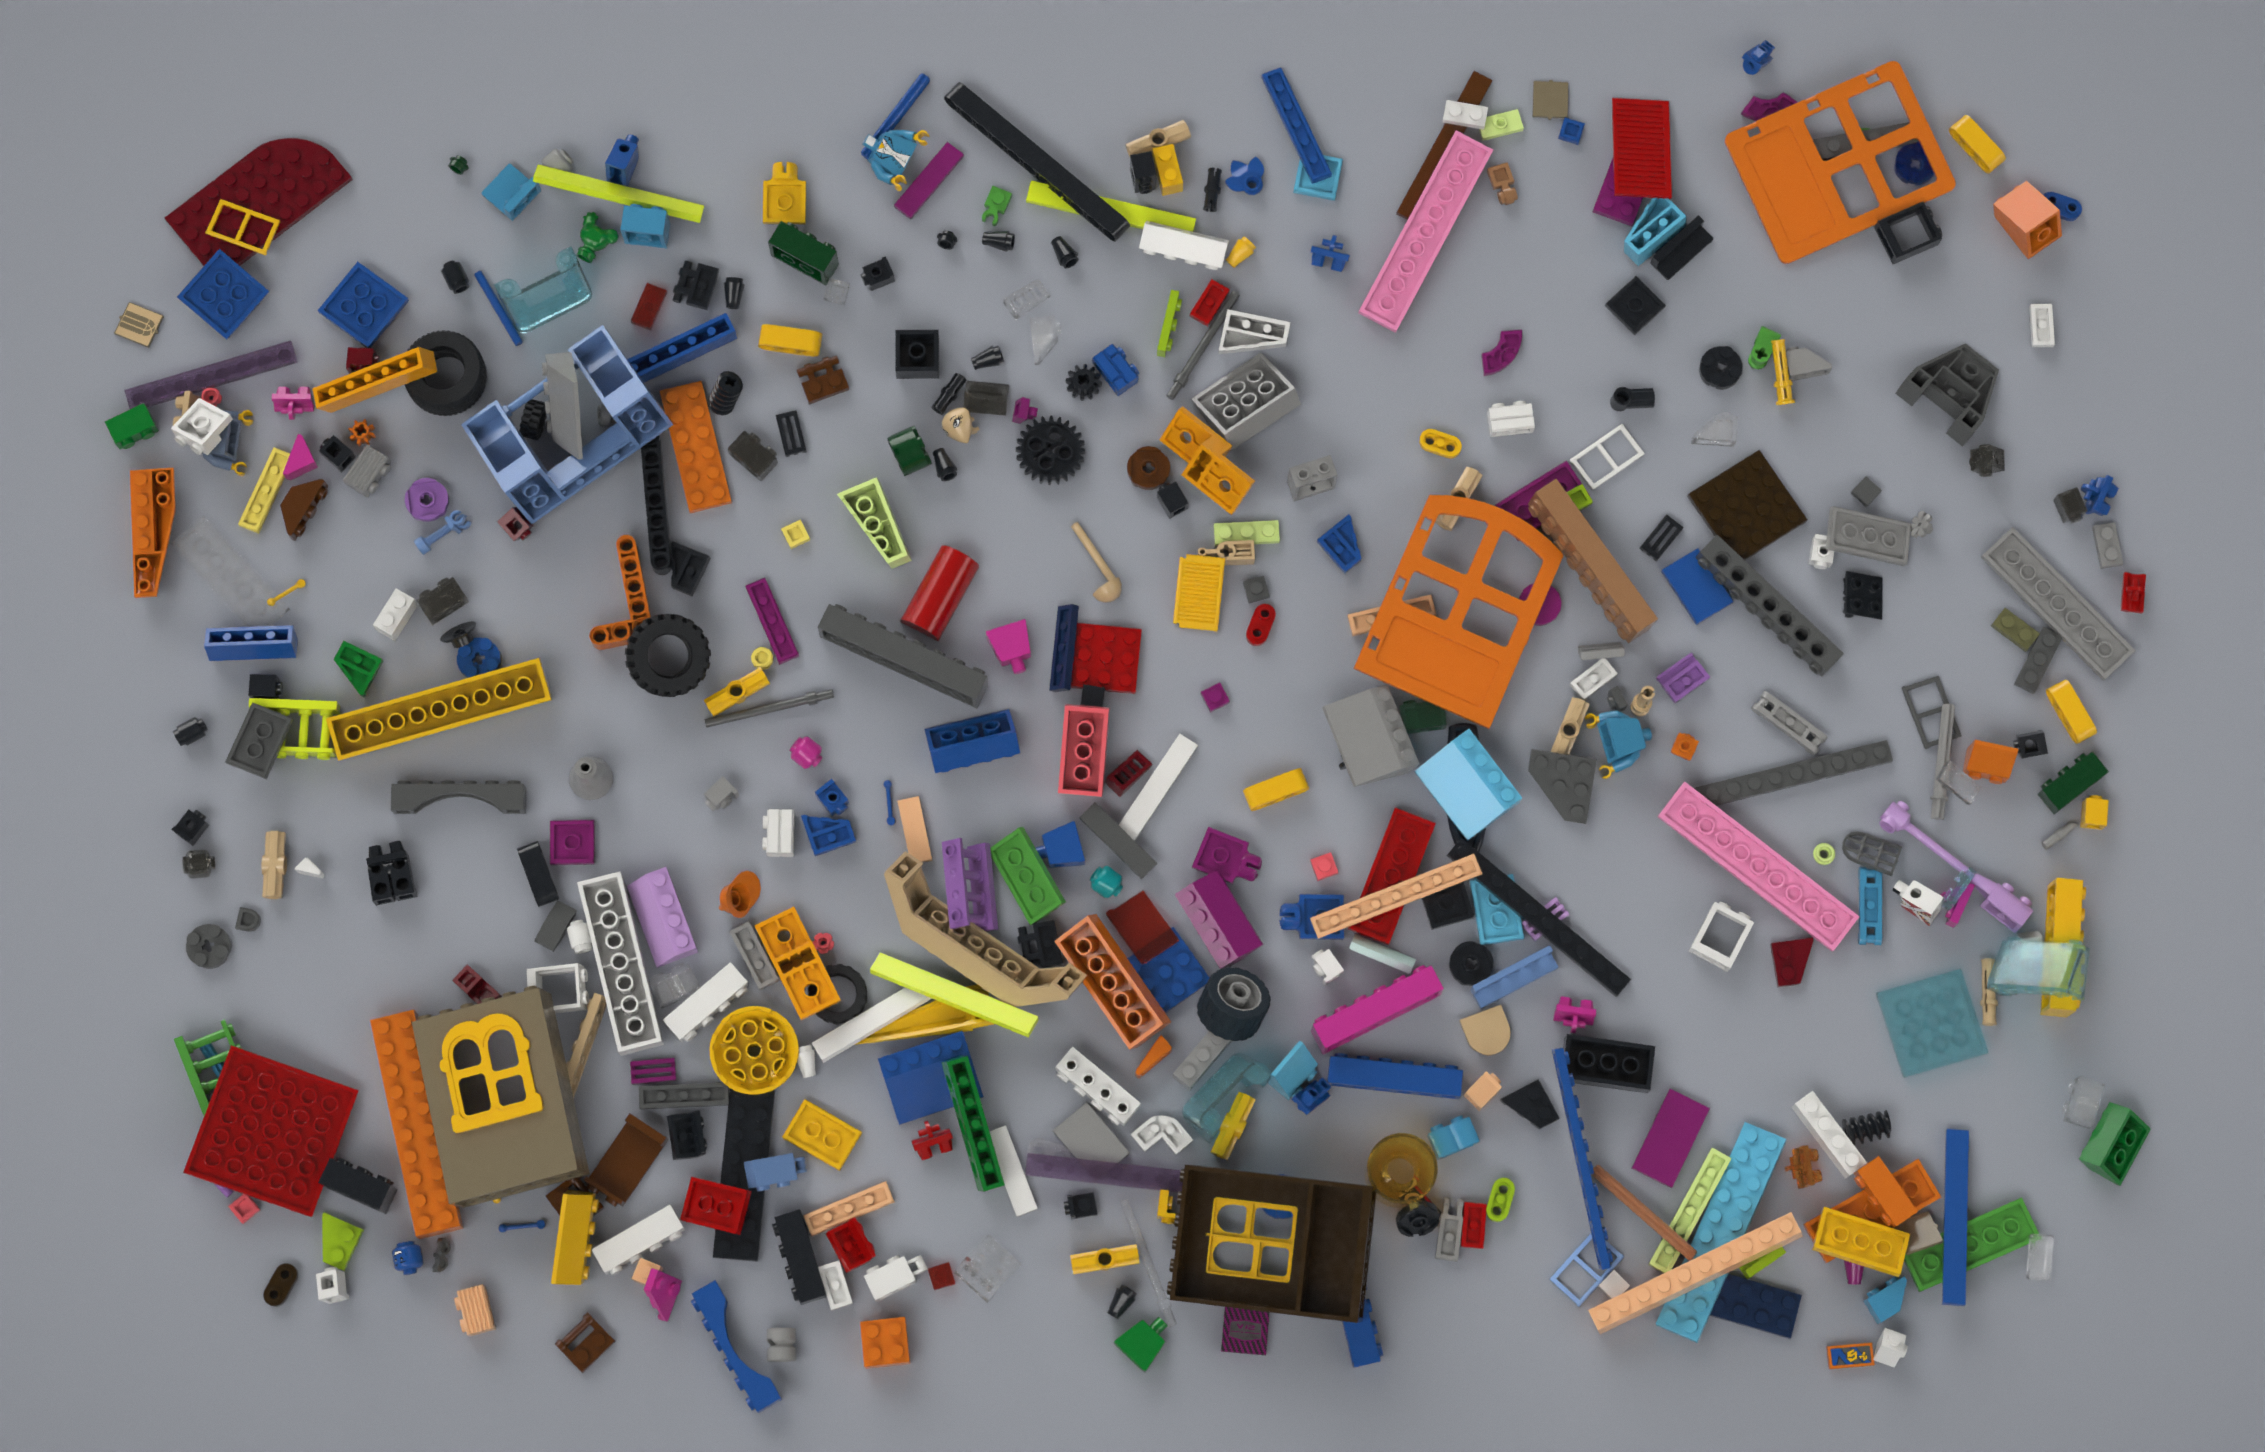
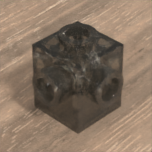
(1987, 460)

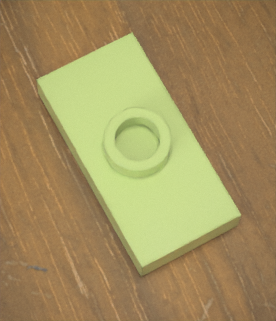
(1502, 125)

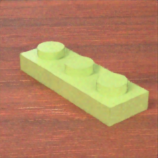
(1260, 531)

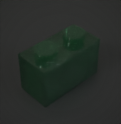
(1422, 717)

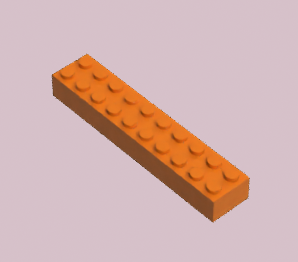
(413, 1126)

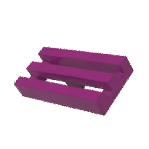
(634, 1072)

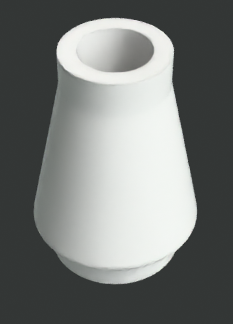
(806, 1061)

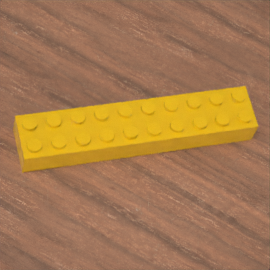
(439, 709)

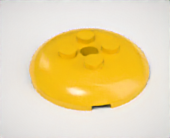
(750, 1028)

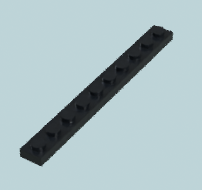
(1544, 921)

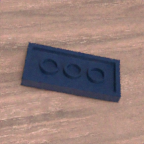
(1757, 1306)

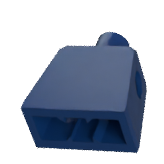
(622, 160)
(1062, 847)

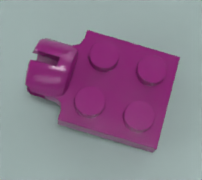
(1227, 856)

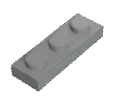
(754, 956)

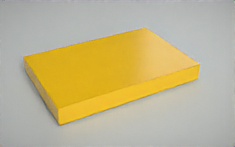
(822, 1135)

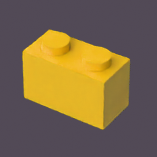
(1167, 169)

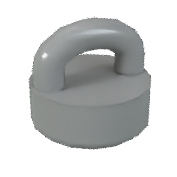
(604, 416)

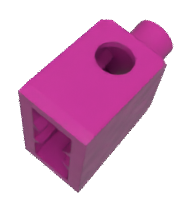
(1011, 645)

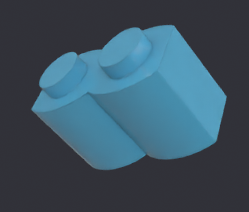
(1452, 1137)

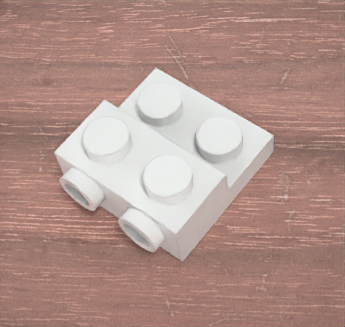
(201, 427)

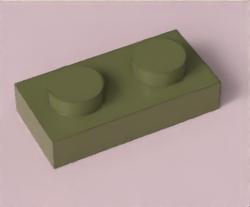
(2015, 629)

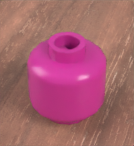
(806, 752)

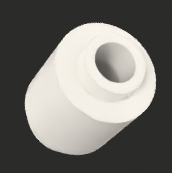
(579, 937)

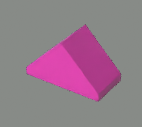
(300, 460)

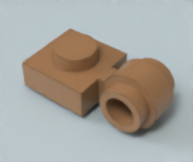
(1501, 177)

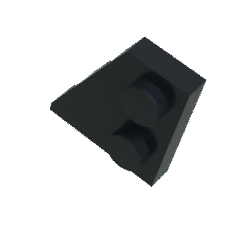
(687, 568)

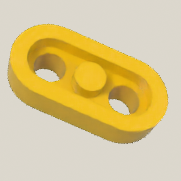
(1441, 441)

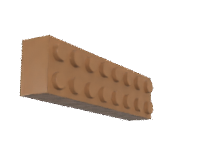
(1591, 561)

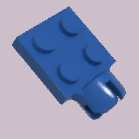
(1298, 915)

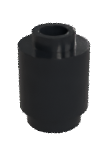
(455, 276)
(190, 731)

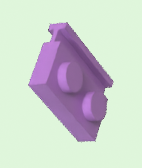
(1683, 678)

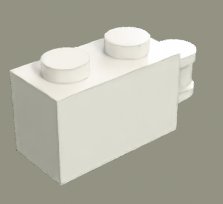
(893, 1276)

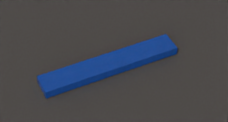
(1296, 125)

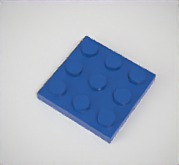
(223, 294)
(363, 305)
(1172, 974)

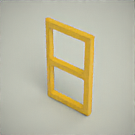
(249, 213)

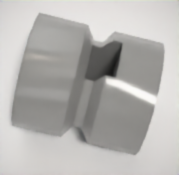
(781, 1344)

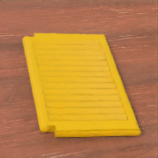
(1199, 592)

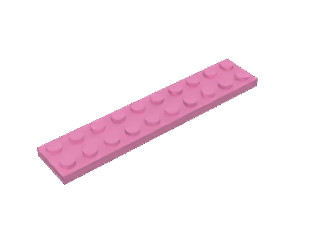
(1425, 231)
(1758, 866)

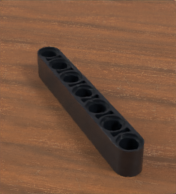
(656, 511)

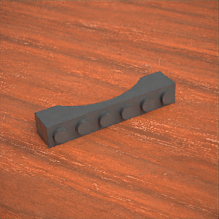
(412, 798)

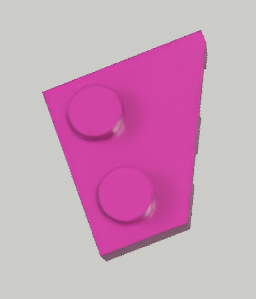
(662, 1291)

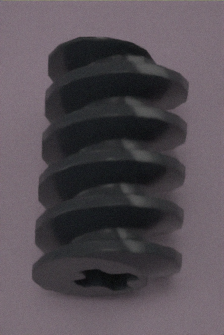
(725, 393)
(1867, 1127)

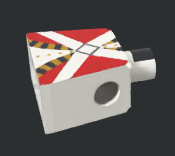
(1924, 906)

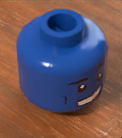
(407, 1257)

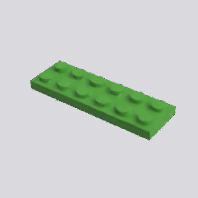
(1987, 1239)

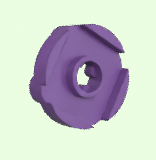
(417, 492)

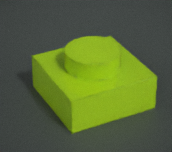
(1580, 497)

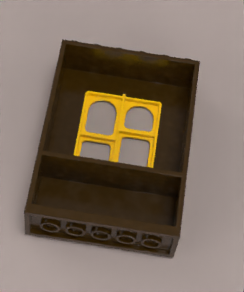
(1325, 1247)

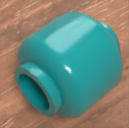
(1106, 882)

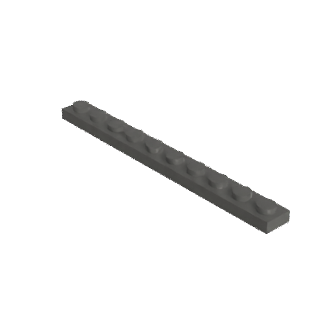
(1797, 773)

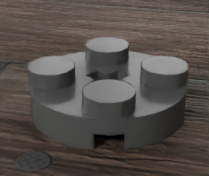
(219, 952)

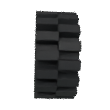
(533, 419)

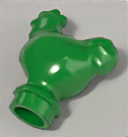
(594, 238)

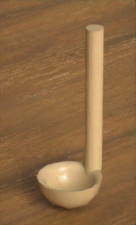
(1110, 590)

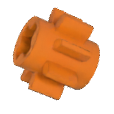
(358, 428)

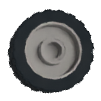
(1233, 1004)

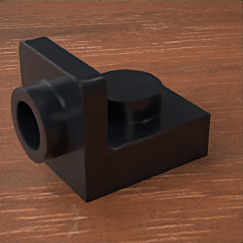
(1080, 1206)

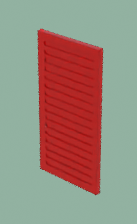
(1641, 148)

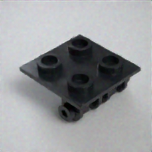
(1862, 595)

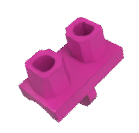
(293, 403)
(1574, 1016)

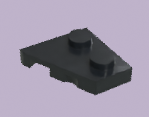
(1532, 1104)

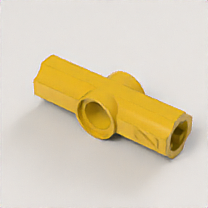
(724, 699)
(1233, 1126)
(1119, 1256)

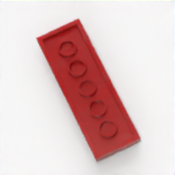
(1394, 863)

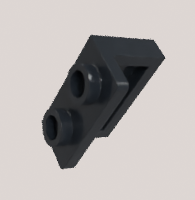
(687, 1135)

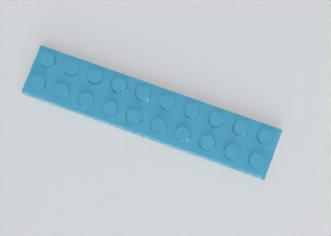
(1723, 1221)

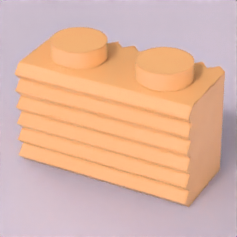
(475, 1310)

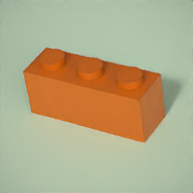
(1884, 1192)

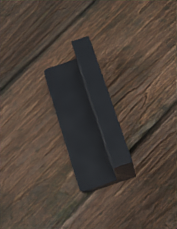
(1681, 249)

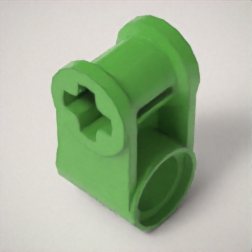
(1762, 347)

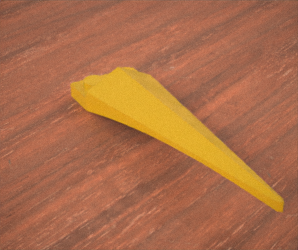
(929, 1020)

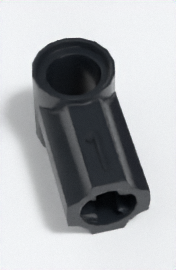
(1634, 398)

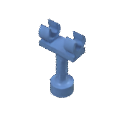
(424, 544)

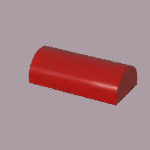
(940, 592)

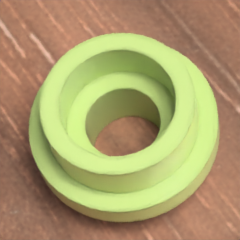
(1828, 849)

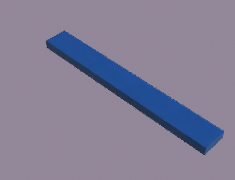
(1955, 1217)

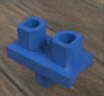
(1757, 57)
(1319, 254)
(2096, 493)
(1312, 1096)

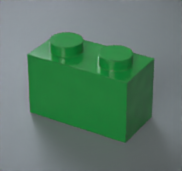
(132, 426)

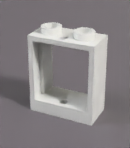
(1708, 953)
(535, 975)

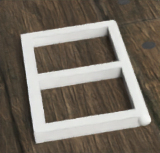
(1616, 469)

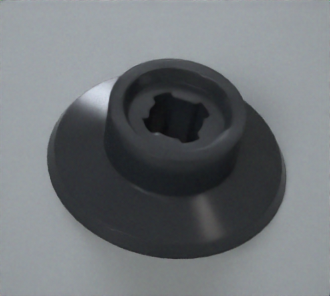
(459, 635)

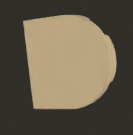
(1487, 1031)

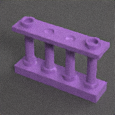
(981, 880)

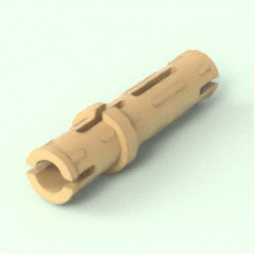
(1988, 997)

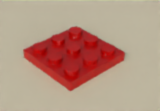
(1106, 657)

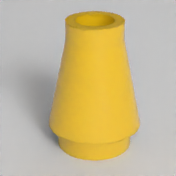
(1240, 251)

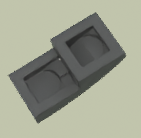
(555, 925)

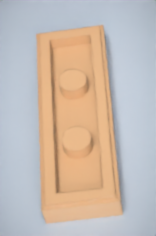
(914, 829)

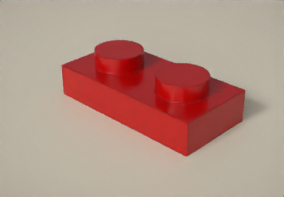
(1209, 302)
(1473, 1225)

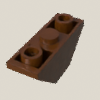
(301, 505)

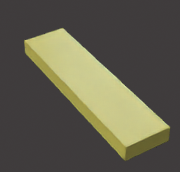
(265, 491)

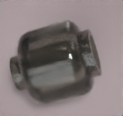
(198, 864)

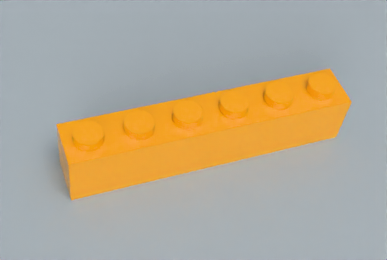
(374, 379)

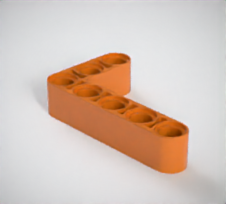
(633, 599)

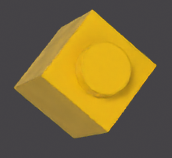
(2094, 812)

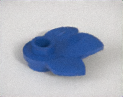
(1245, 174)

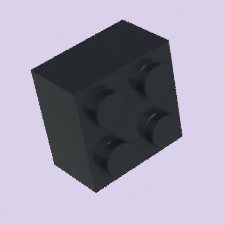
(917, 354)

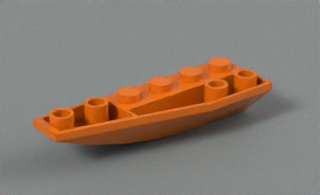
(152, 522)

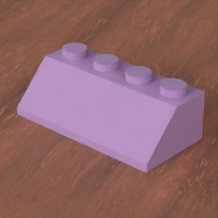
(662, 917)

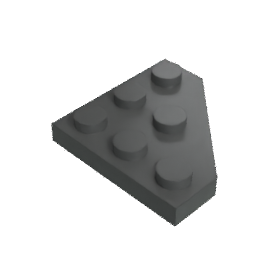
(1565, 781)

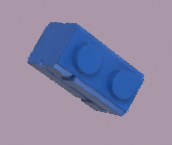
(1115, 369)

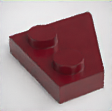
(1790, 960)

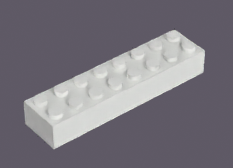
(620, 963)

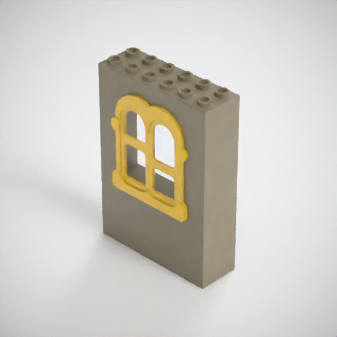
(512, 1144)

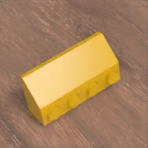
(574, 1238)

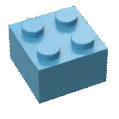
(645, 226)

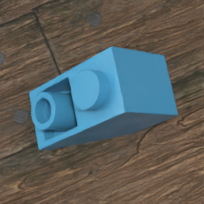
(1887, 1301)

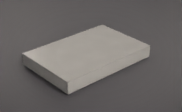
(1090, 1137)

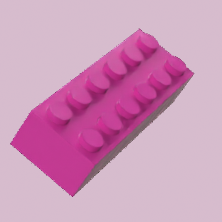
(1377, 1009)

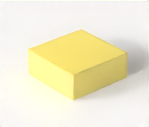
(795, 534)

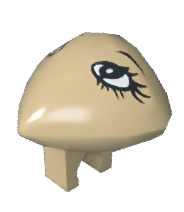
(958, 425)

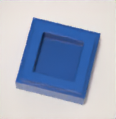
(1571, 131)

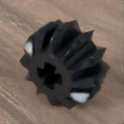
(1081, 375)

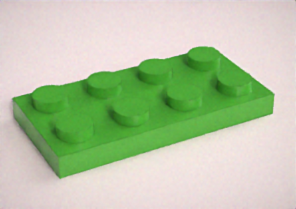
(1026, 876)

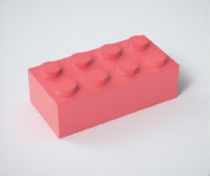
(1083, 750)

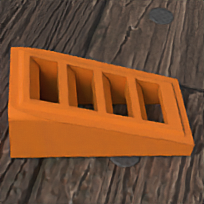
(1157, 1053)

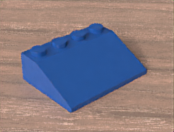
(918, 1079)

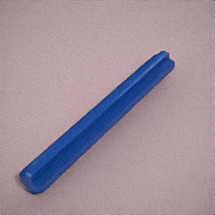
(900, 109)

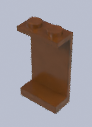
(626, 1161)

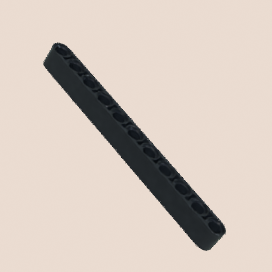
(1036, 161)

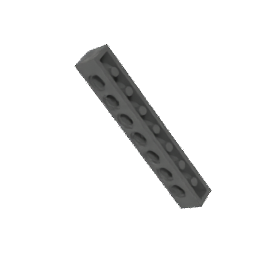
(1780, 606)

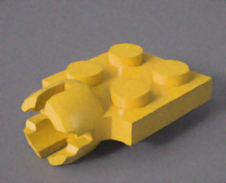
(784, 196)

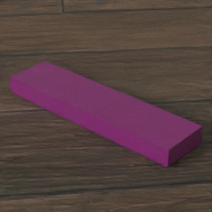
(928, 180)
(772, 621)

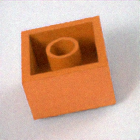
(885, 1342)

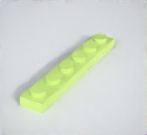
(1691, 1208)

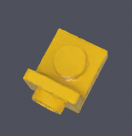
(1165, 1204)

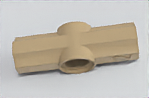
(1170, 135)
(1465, 487)
(1574, 717)
(274, 865)

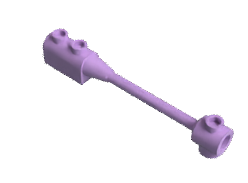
(1998, 898)

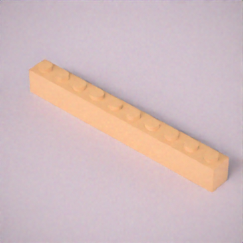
(1695, 1273)

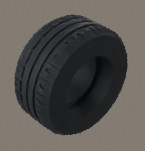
(466, 391)

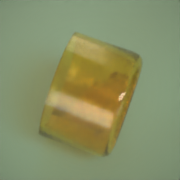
(1414, 1151)

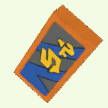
(1850, 1356)

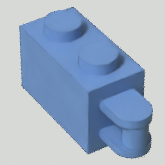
(773, 1170)

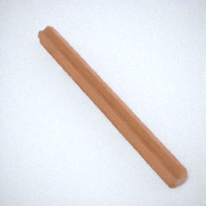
(1644, 1213)

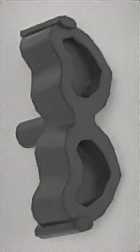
(442, 1249)

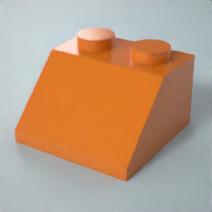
(1989, 761)

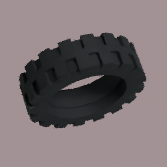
(860, 1000)

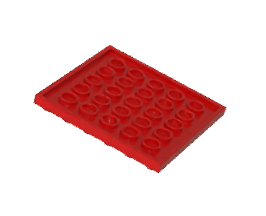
(270, 1131)

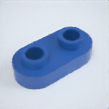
(2062, 203)

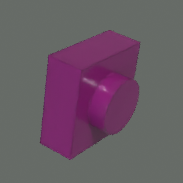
(1215, 697)

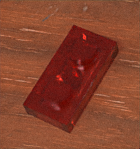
(648, 306)

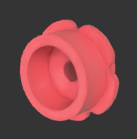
(208, 392)
(829, 944)

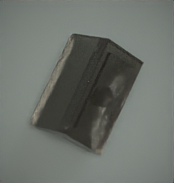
(986, 398)

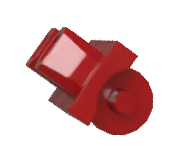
(2133, 592)
(923, 1144)

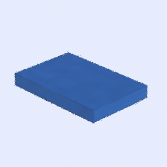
(1696, 588)

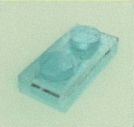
(1963, 880)

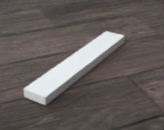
(1158, 786)
(868, 1023)

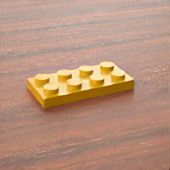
(1861, 1241)

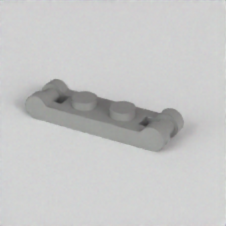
(1789, 722)

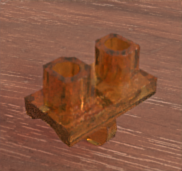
(1801, 1166)

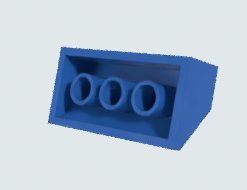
(972, 741)

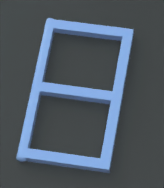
(1599, 1279)

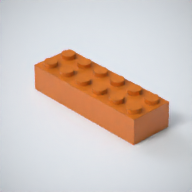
(1113, 981)

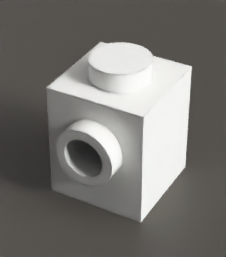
(1890, 1347)

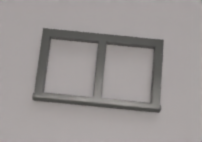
(1916, 717)

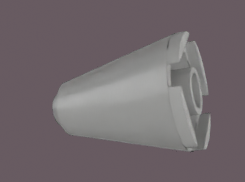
(590, 778)

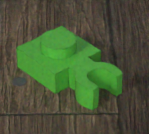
(996, 203)

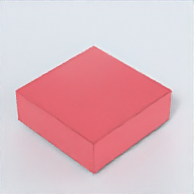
(244, 1208)

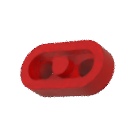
(1261, 624)

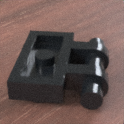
(702, 286)
(1044, 935)

